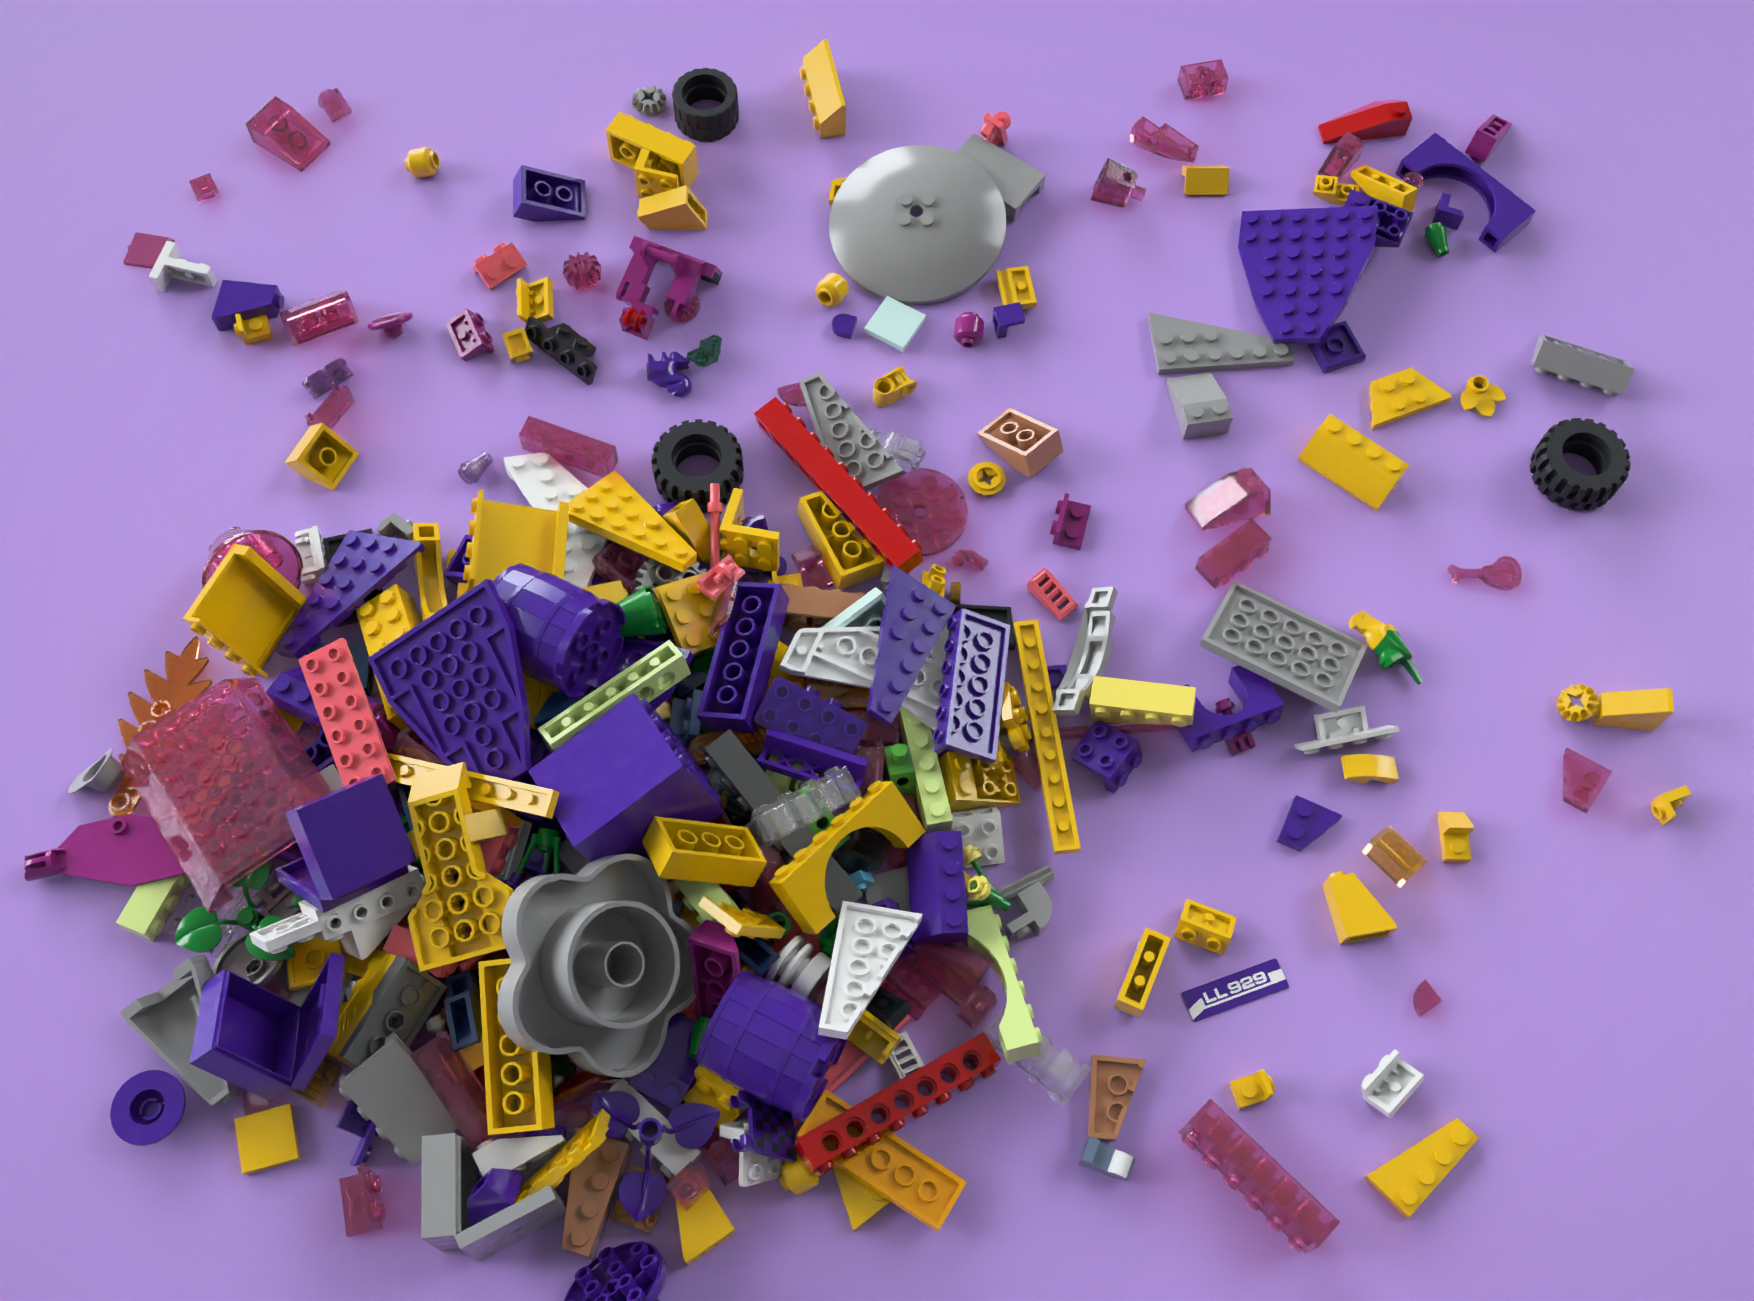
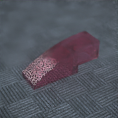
(1163, 141)

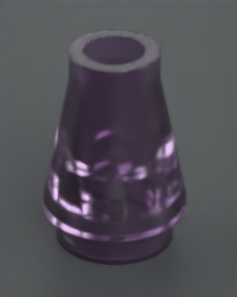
(474, 468)

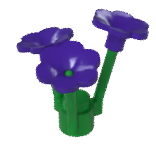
(547, 842)

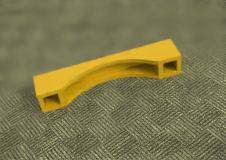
(429, 569)

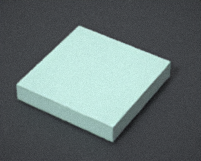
(895, 323)

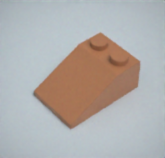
(1022, 441)

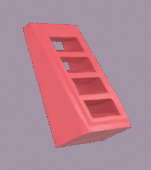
(1057, 589)

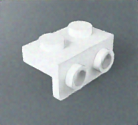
(1391, 1084)

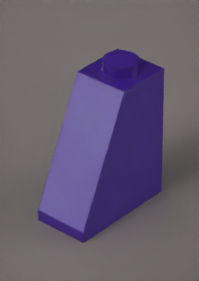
(247, 299)

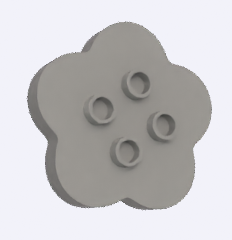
(595, 965)

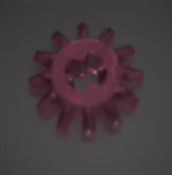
(582, 270)

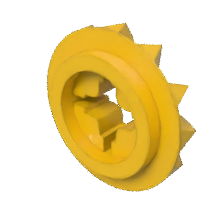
(989, 470)
(1577, 713)

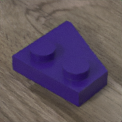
(1305, 823)

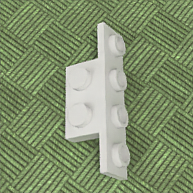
(1342, 727)

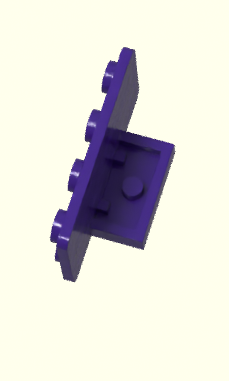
(809, 716)

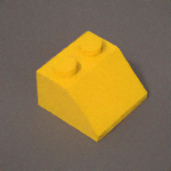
(322, 456)

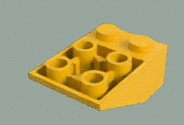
(978, 783)

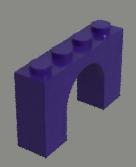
(1259, 704)

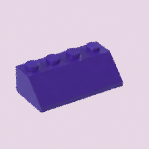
(293, 696)
(938, 887)

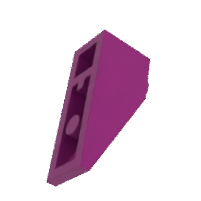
(1487, 138)

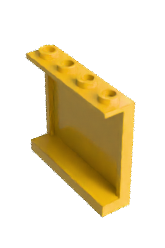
(245, 609)

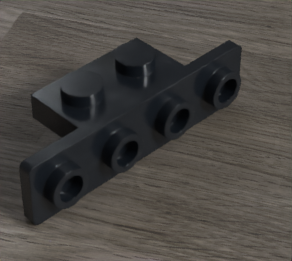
(565, 347)

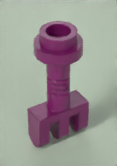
(1224, 707)

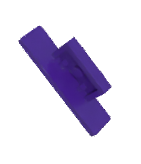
(355, 1124)

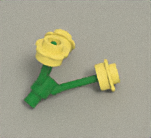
(979, 888)

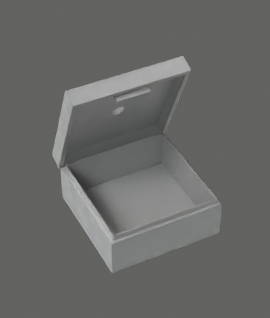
(446, 1186)

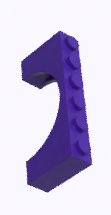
(1441, 160)

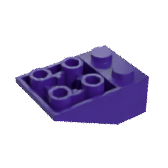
(1391, 219)

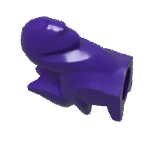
(665, 375)

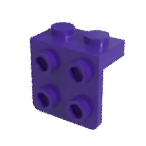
(1108, 754)

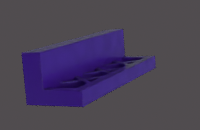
(810, 755)

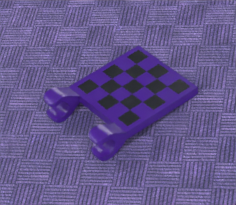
(769, 1129)

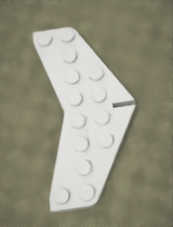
(544, 486)
(849, 658)

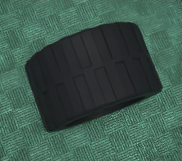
(705, 85)

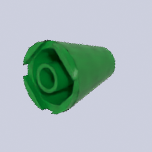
(642, 614)

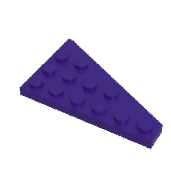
(354, 571)

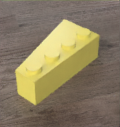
(1141, 702)

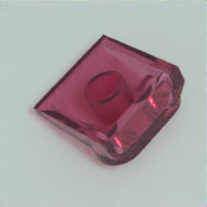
(619, 563)

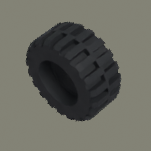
(692, 440)
(1590, 441)

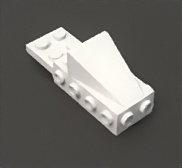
(357, 923)

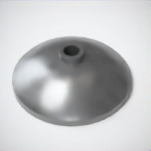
(241, 962)

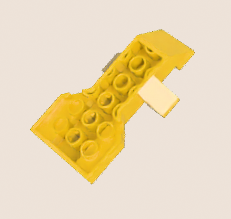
(448, 842)

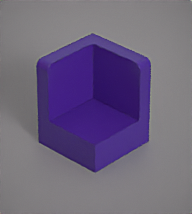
(1448, 216)
(1007, 316)

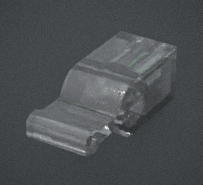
(903, 449)

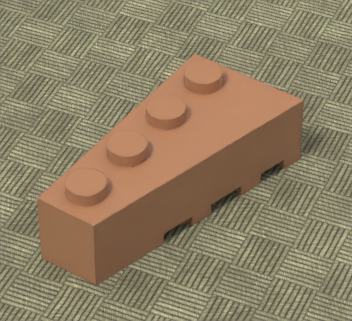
(815, 607)

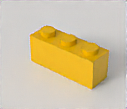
(1142, 972)

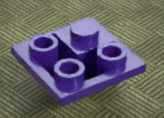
(493, 1194)

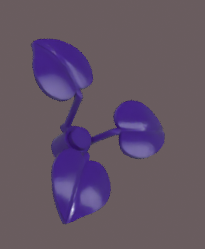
(691, 1123)

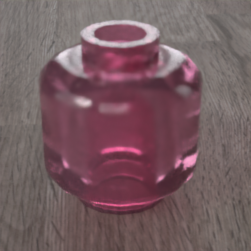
(773, 863)

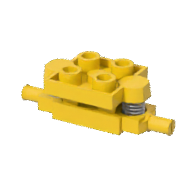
(1014, 719)

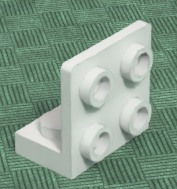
(981, 829)
(752, 1166)

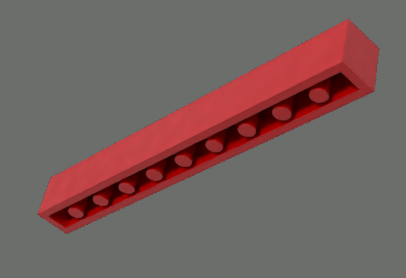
(842, 490)

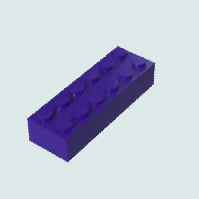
(743, 658)

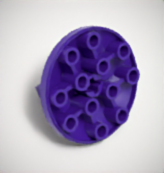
(624, 1274)

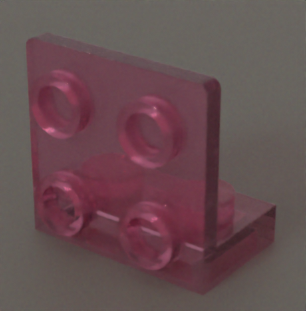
(361, 1202)

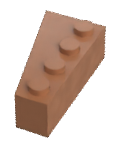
(591, 1196)

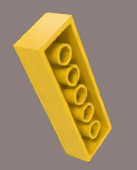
(384, 621)
(515, 1079)

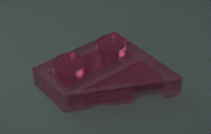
(1582, 780)

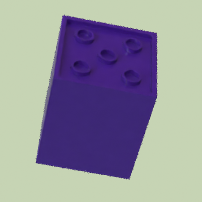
(621, 778)

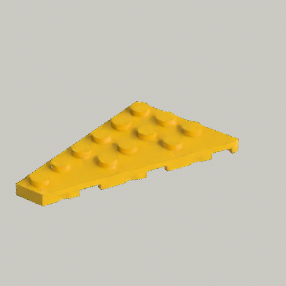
(624, 517)

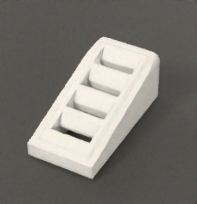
(896, 1064)

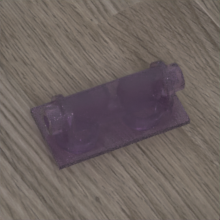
(321, 381)

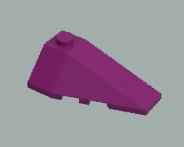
(713, 965)

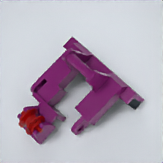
(634, 290)

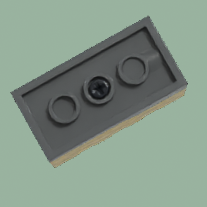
(384, 1001)

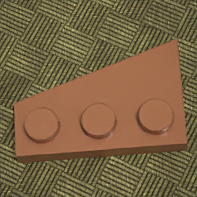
(1110, 1093)

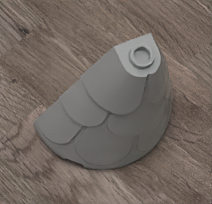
(169, 1025)

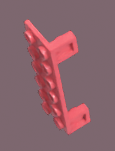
(345, 714)

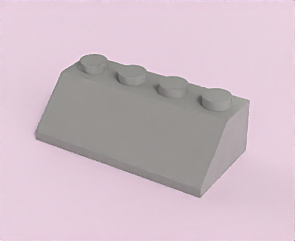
(1581, 364)

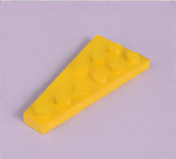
(568, 1156)

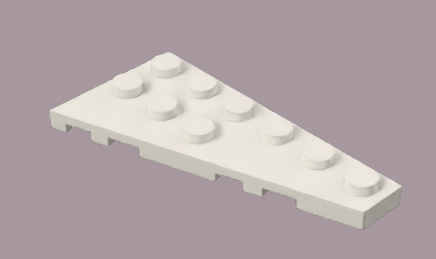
(862, 956)

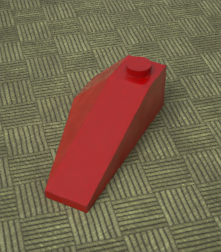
(1371, 121)

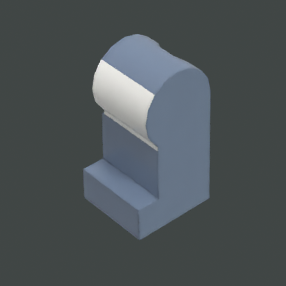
(1106, 1159)

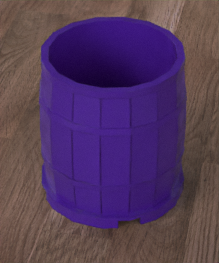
(561, 629)
(769, 1044)

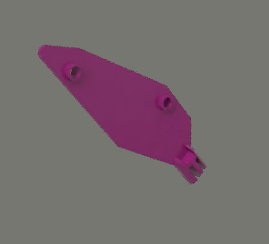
(111, 850)

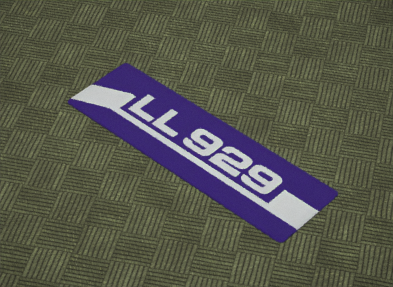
(1235, 990)

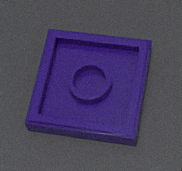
(1337, 349)

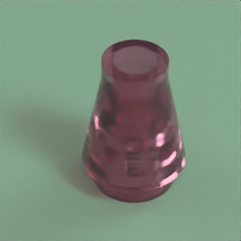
(1027, 767)

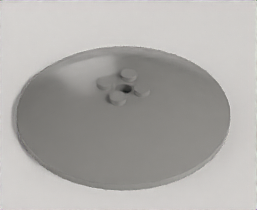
(923, 255)

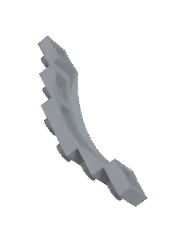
(1089, 653)

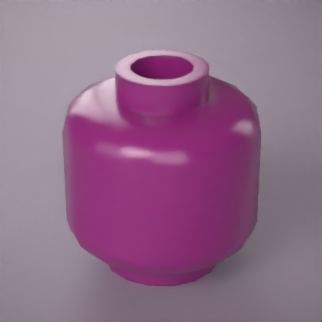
(969, 329)

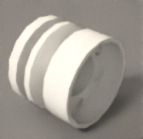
(799, 970)

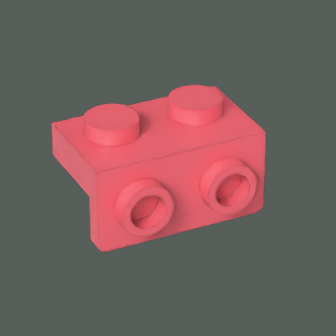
(499, 265)

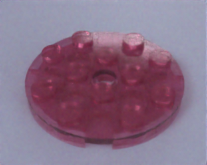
(934, 493)

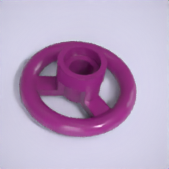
(391, 323)

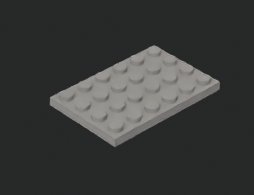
(1284, 646)

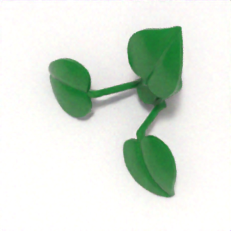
(201, 930)

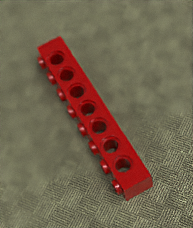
(976, 1050)

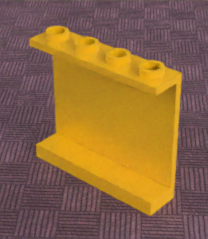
(514, 535)

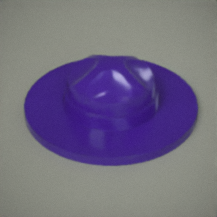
(148, 1107)

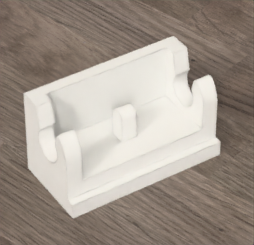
(312, 554)

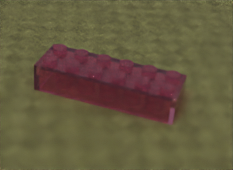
(1258, 1178)

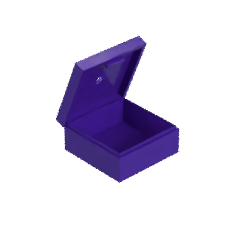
(347, 844)
(263, 1038)

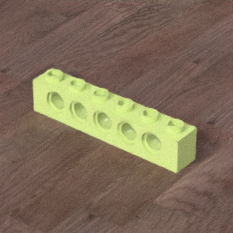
(645, 679)

